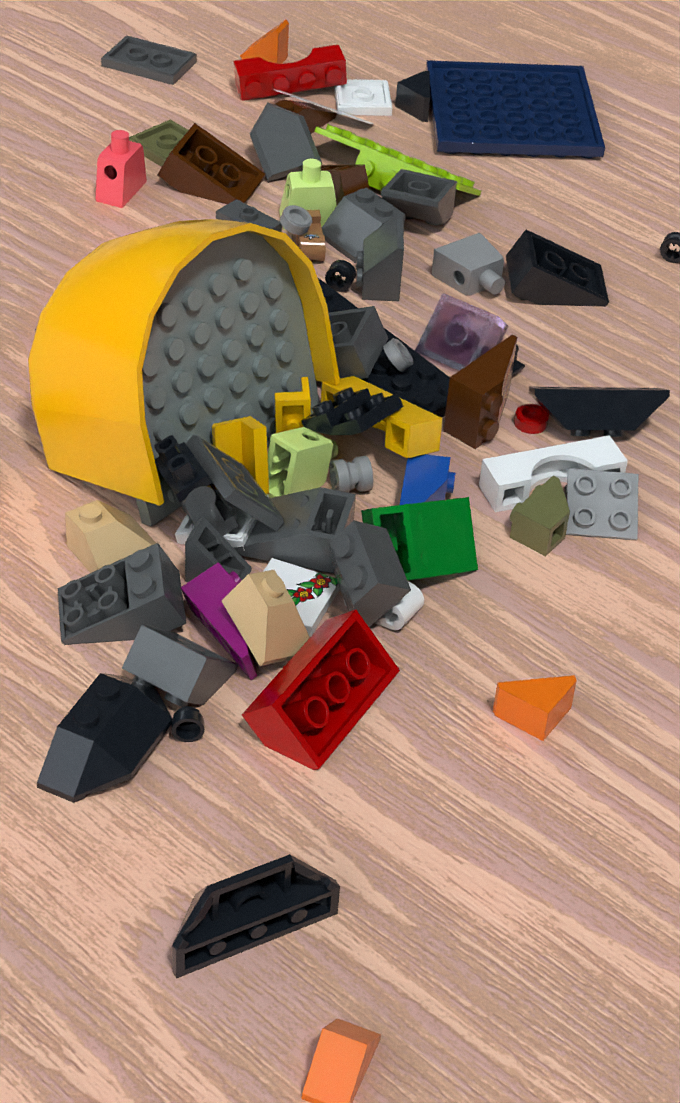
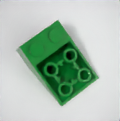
(429, 536)

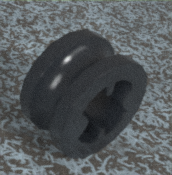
(668, 254)
(345, 270)

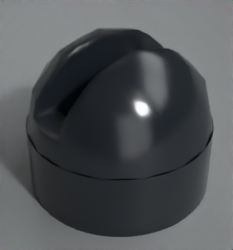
(187, 724)

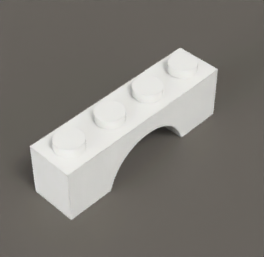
(513, 476)

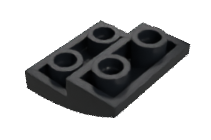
(351, 412)

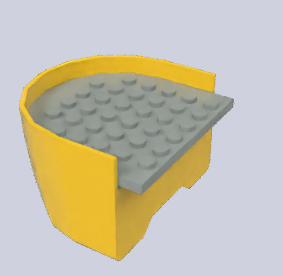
(166, 342)

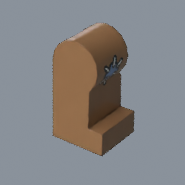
(313, 241)

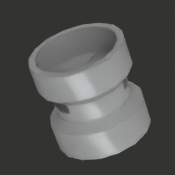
(351, 475)

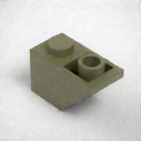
(541, 518)

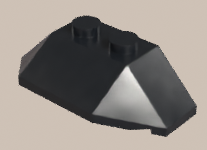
(599, 407)
(104, 738)
(252, 911)

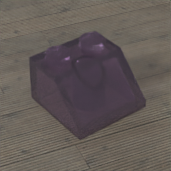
(459, 333)

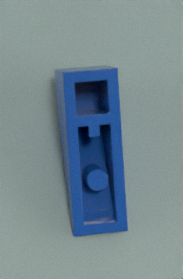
(427, 479)

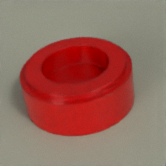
(531, 419)

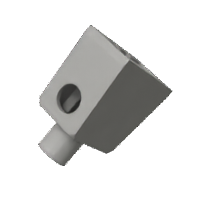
(469, 265)

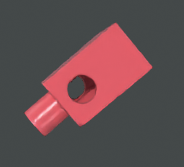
(120, 170)

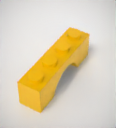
(408, 430)

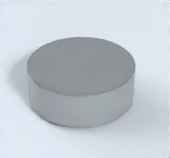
(296, 220)
(398, 354)

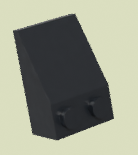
(554, 274)

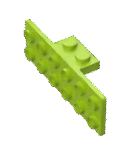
(384, 162)

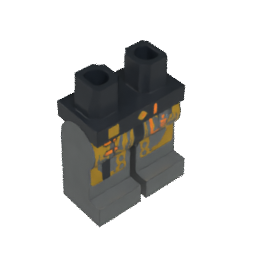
(192, 485)

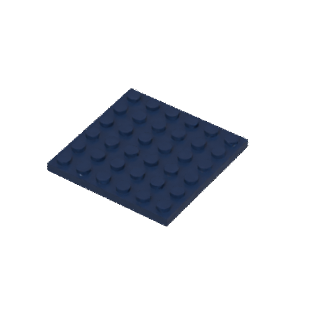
(513, 109)

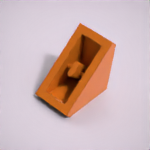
(271, 46)
(535, 703)
(339, 1062)

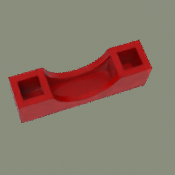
(261, 78)

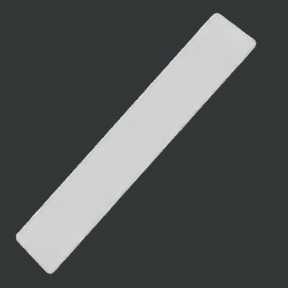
(320, 105)

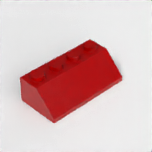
(322, 691)

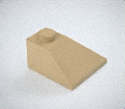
(103, 534)
(266, 617)

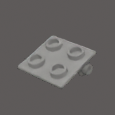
(602, 504)

